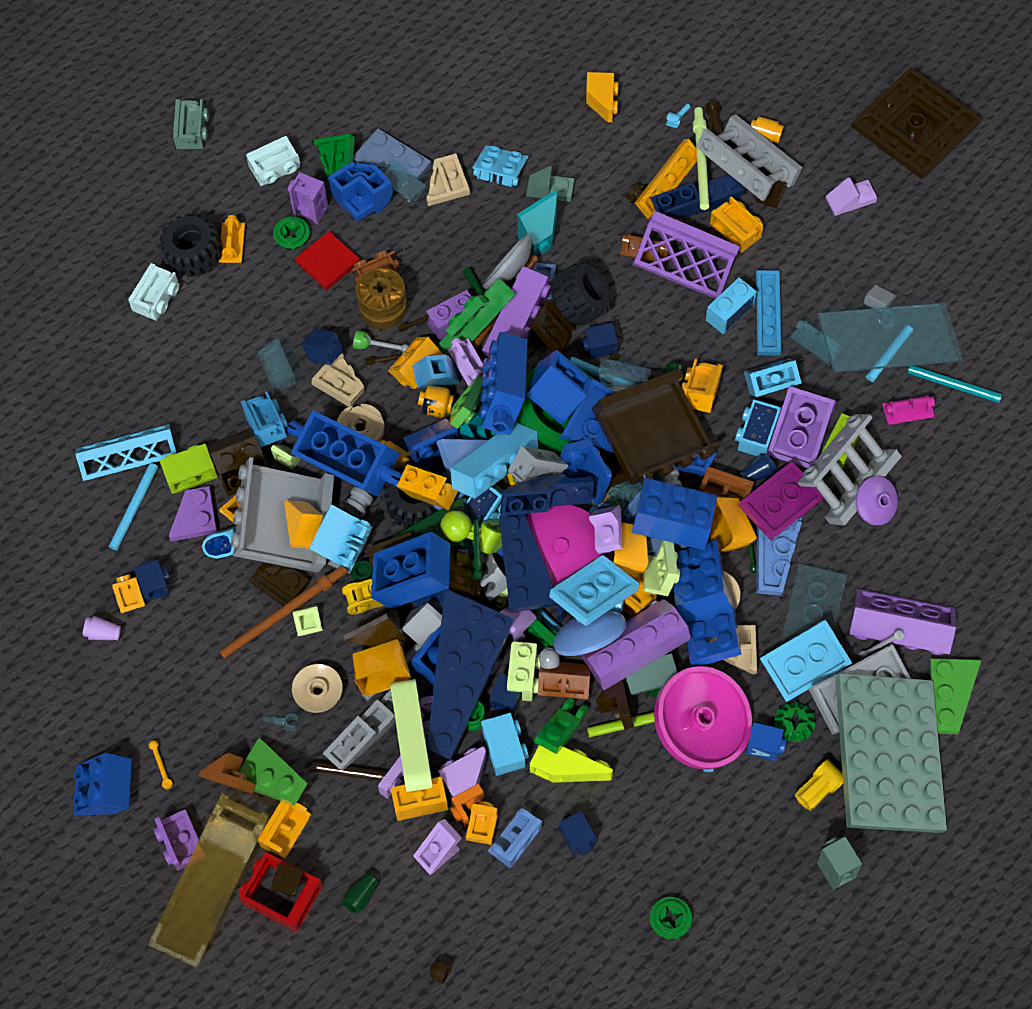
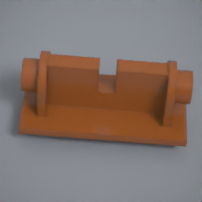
(631, 246)
(382, 260)

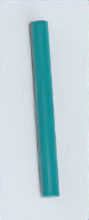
(954, 383)

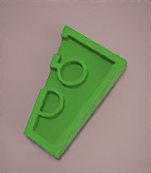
(464, 407)
(952, 690)
(272, 774)

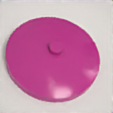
(564, 540)
(703, 717)

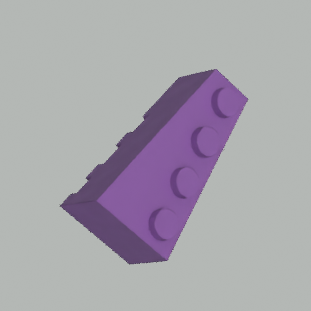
(519, 313)

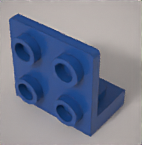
(585, 461)

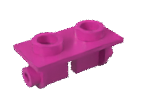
(909, 409)

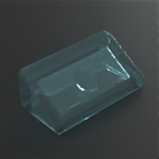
(403, 181)
(276, 365)

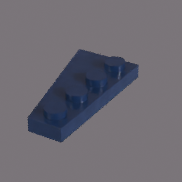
(524, 567)

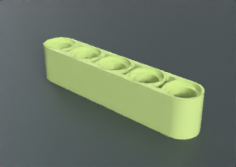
(411, 735)

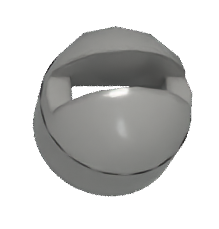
(549, 659)

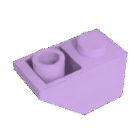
(463, 773)

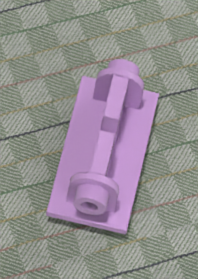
(466, 359)

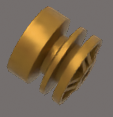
(381, 298)

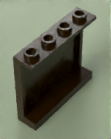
(653, 428)

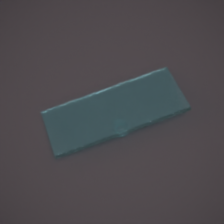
(889, 337)

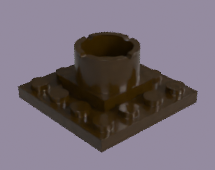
(916, 123)

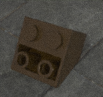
(231, 454)

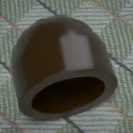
(440, 971)

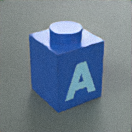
(766, 742)

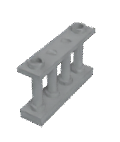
(758, 148)
(881, 464)

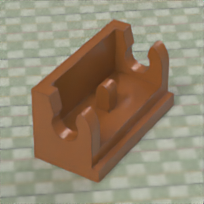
(724, 484)
(566, 680)

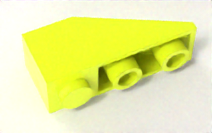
(568, 766)

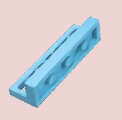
(123, 443)

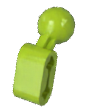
(457, 527)

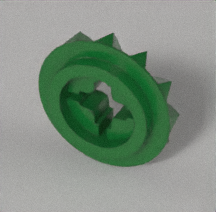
(291, 224)
(803, 729)
(675, 907)

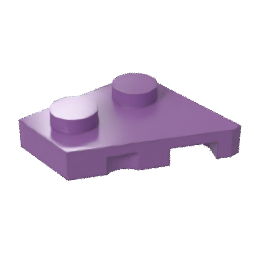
(194, 515)

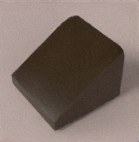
(774, 196)
(287, 880)

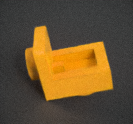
(482, 823)

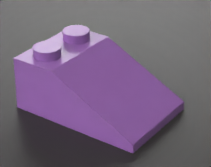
(801, 427)

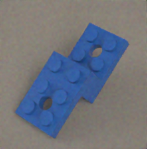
(706, 605)

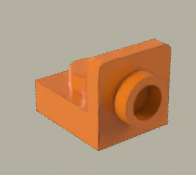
(464, 801)

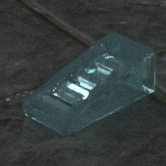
(620, 373)

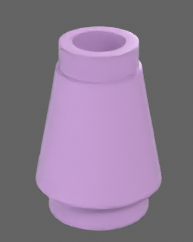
(100, 629)

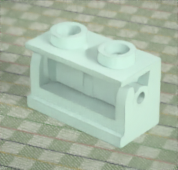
(273, 161)
(154, 292)

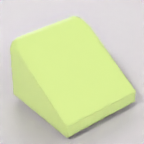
(283, 455)
(307, 620)

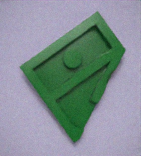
(335, 152)

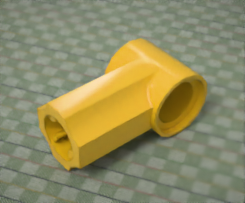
(824, 781)

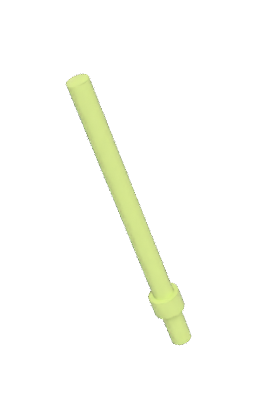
(699, 125)

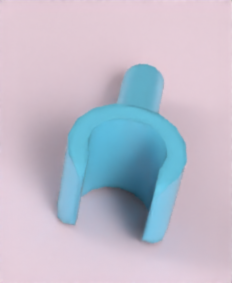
(674, 119)

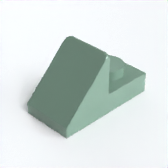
(543, 183)

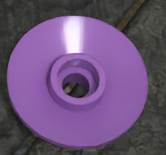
(869, 503)

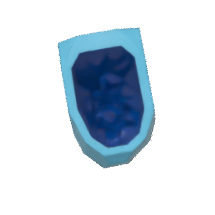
(219, 543)

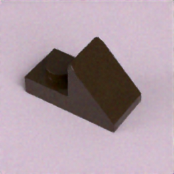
(616, 699)

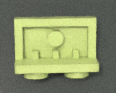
(661, 570)
(522, 669)

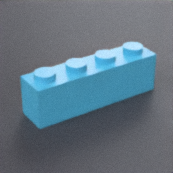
(491, 461)

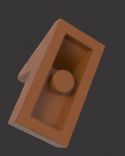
(226, 772)

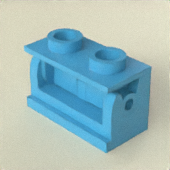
(264, 419)

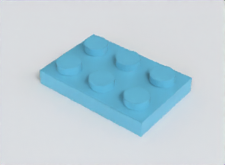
(594, 590)
(805, 661)

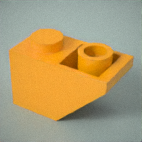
(600, 94)

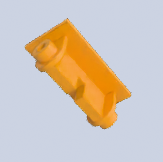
(232, 240)

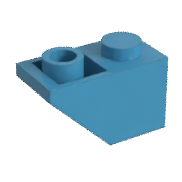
(435, 370)

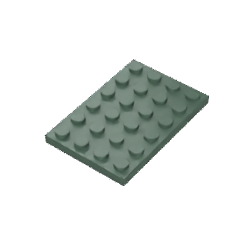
(890, 754)

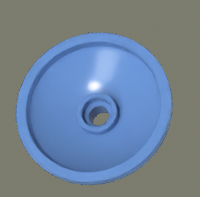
(579, 639)

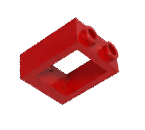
(303, 904)

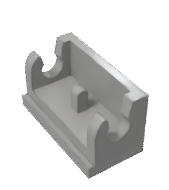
(493, 576)

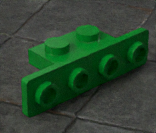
(477, 315)

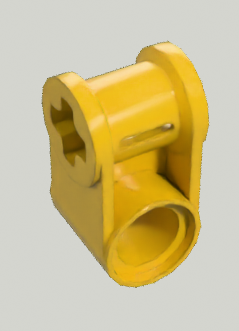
(362, 591)

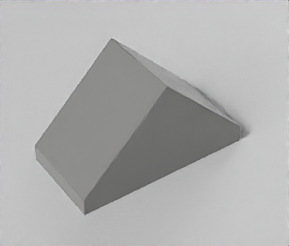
(422, 623)

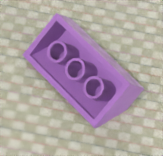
(923, 623)
(642, 642)

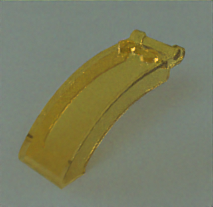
(207, 882)

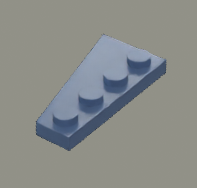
(774, 559)

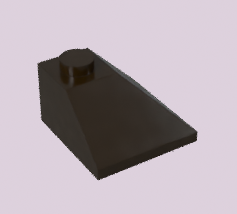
(380, 630)

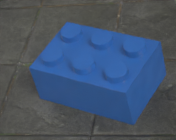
(674, 514)
(411, 570)

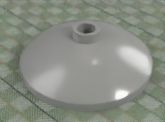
(512, 263)

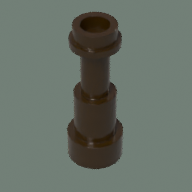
(712, 109)

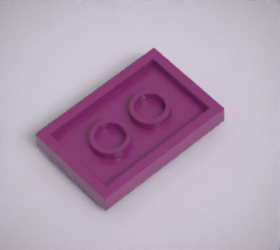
(780, 501)

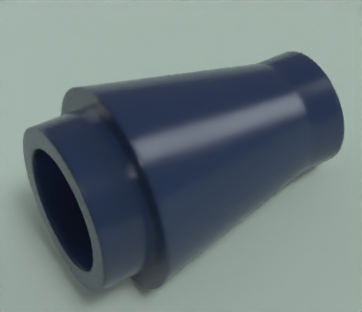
(759, 469)

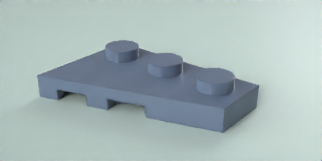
(382, 148)

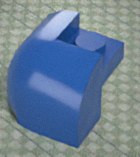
(360, 189)

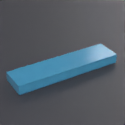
(768, 312)

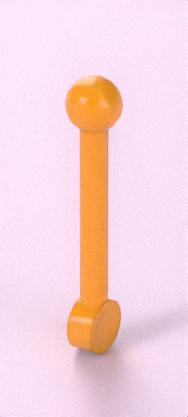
(167, 783)

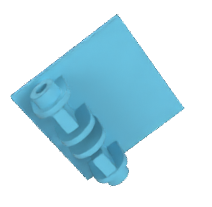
(499, 162)
(340, 537)

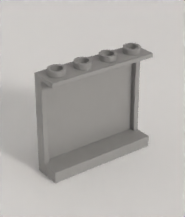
(262, 517)

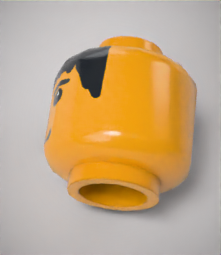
(436, 401)

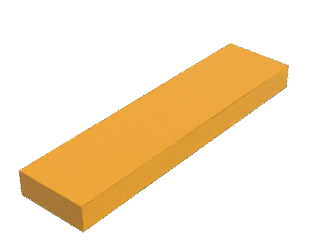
(669, 175)

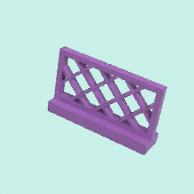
(687, 236)

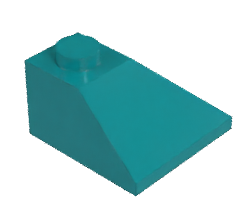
(540, 223)

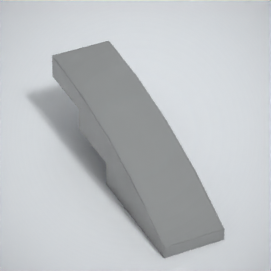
(362, 733)

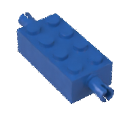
(503, 383)
(345, 453)

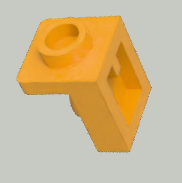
(128, 593)

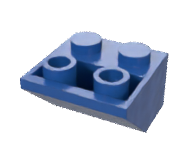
(558, 386)
(423, 445)
(102, 785)

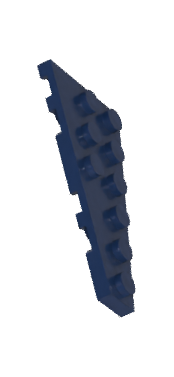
(466, 656)

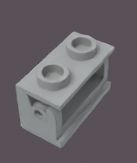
(535, 463)

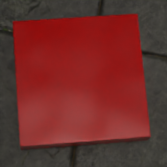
(327, 260)

